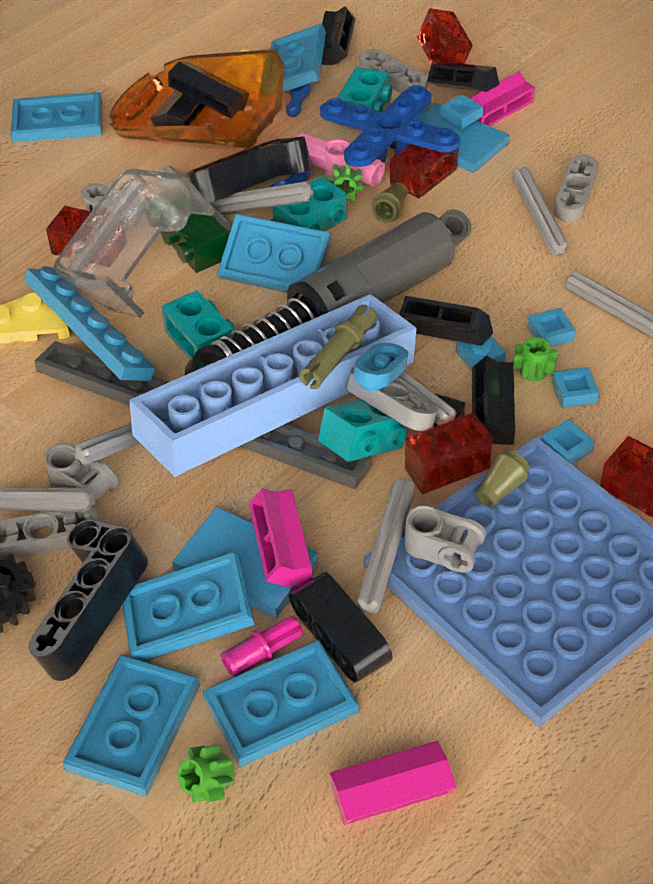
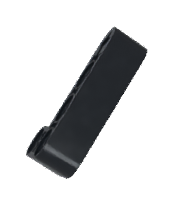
(251, 167)
(90, 601)

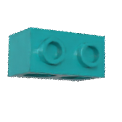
(367, 88)
(321, 212)
(194, 323)
(360, 430)

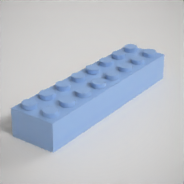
(253, 389)

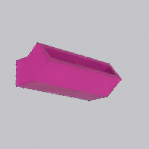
(504, 99)
(280, 538)
(392, 782)

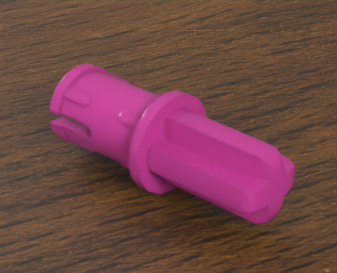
(260, 646)

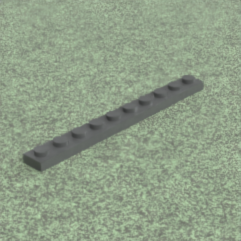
(283, 444)

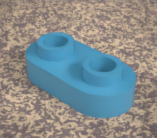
(380, 366)

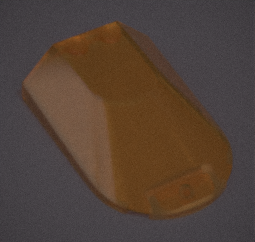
(253, 71)

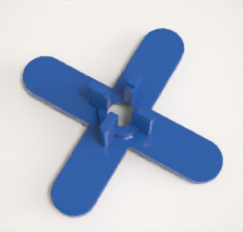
(397, 117)

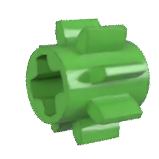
(346, 173)
(535, 359)
(206, 773)

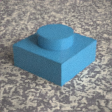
(461, 111)
(552, 327)
(472, 354)
(575, 387)
(569, 441)

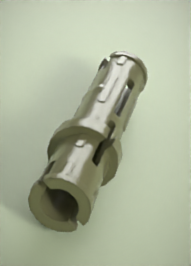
(346, 337)

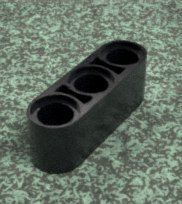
(340, 627)

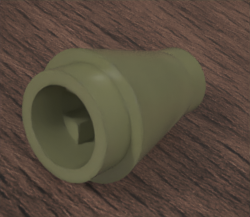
(389, 203)
(504, 476)

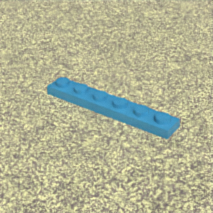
(90, 325)

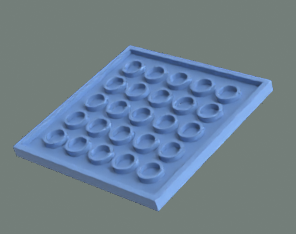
(552, 588)

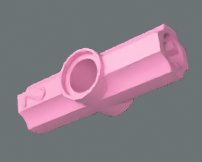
(326, 154)

